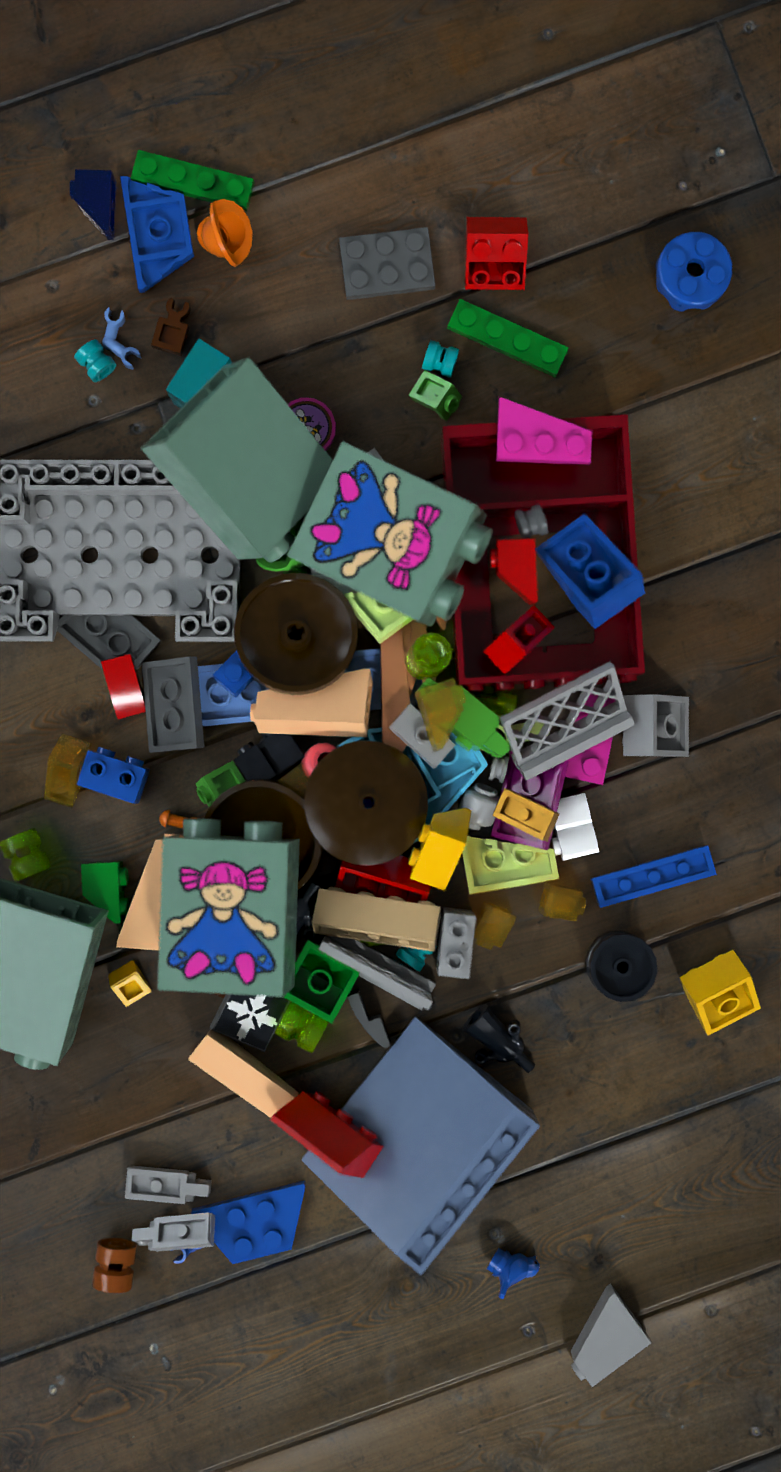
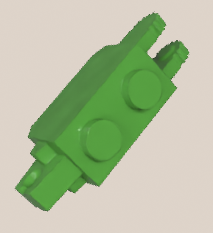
(477, 726)

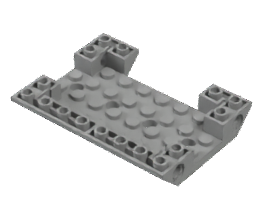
(121, 513)

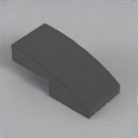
(374, 1024)

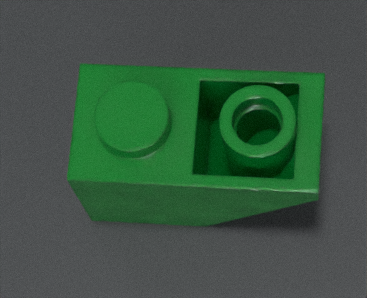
(104, 887)

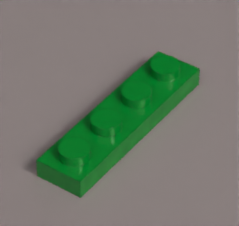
(192, 179)
(507, 338)

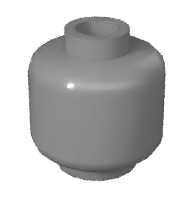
(482, 802)

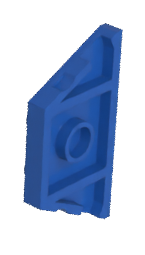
(156, 230)
(256, 1222)

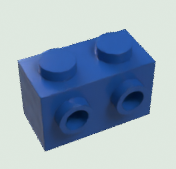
(113, 776)

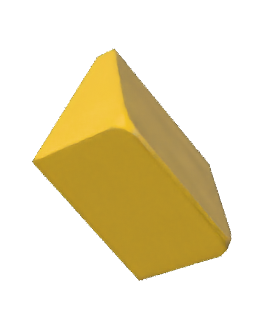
(129, 983)

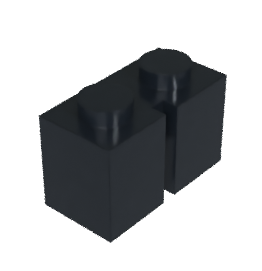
(268, 757)

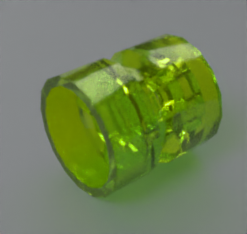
(428, 656)
(30, 864)
(302, 1027)

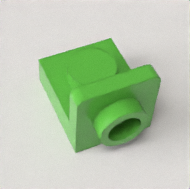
(436, 394)
(217, 782)

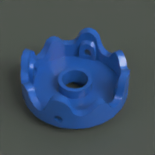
(686, 290)

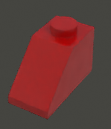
(517, 567)
(519, 639)

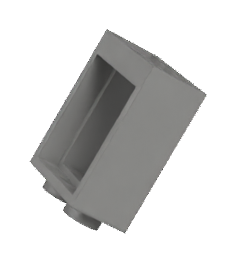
(455, 942)

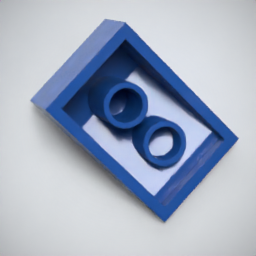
(591, 570)

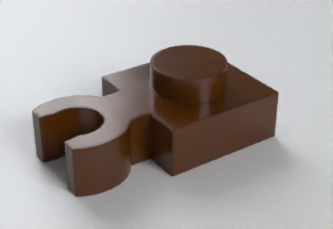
(171, 332)

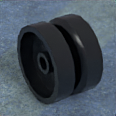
(633, 979)

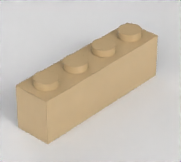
(376, 919)

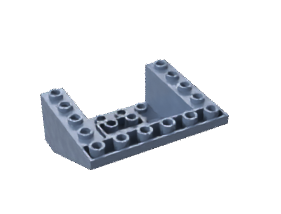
(443, 1139)

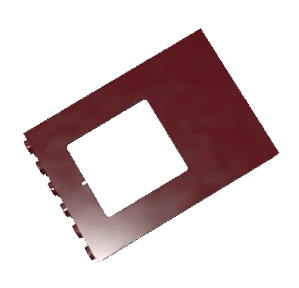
(564, 493)

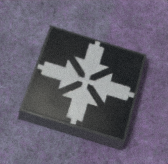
(249, 1018)

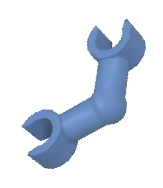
(109, 341)

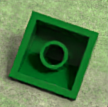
(321, 982)

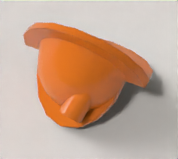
(226, 232)

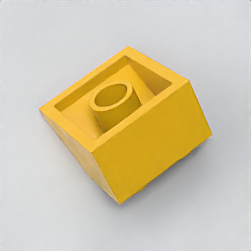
(440, 848)
(720, 992)

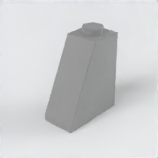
(607, 1339)

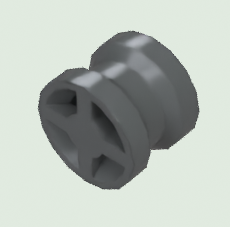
(531, 522)

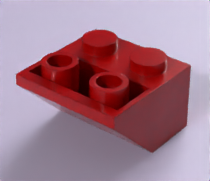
(496, 253)

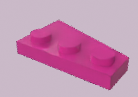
(538, 437)
(591, 763)

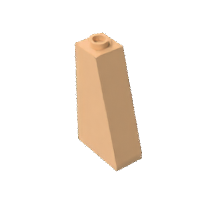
(333, 711)
(142, 921)
(242, 1073)

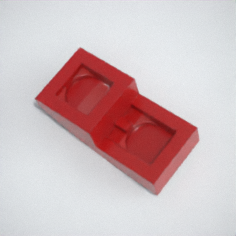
(123, 686)

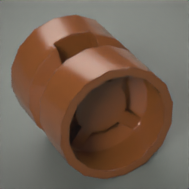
(114, 1268)

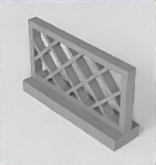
(573, 736)
(381, 970)

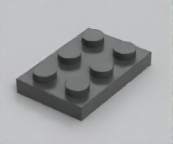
(387, 263)
(109, 637)
(173, 704)

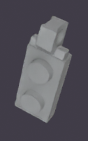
(164, 1185)
(177, 1232)

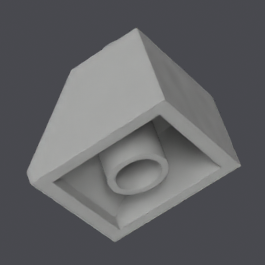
(658, 727)

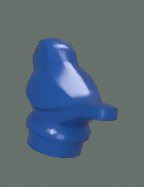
(512, 1268)

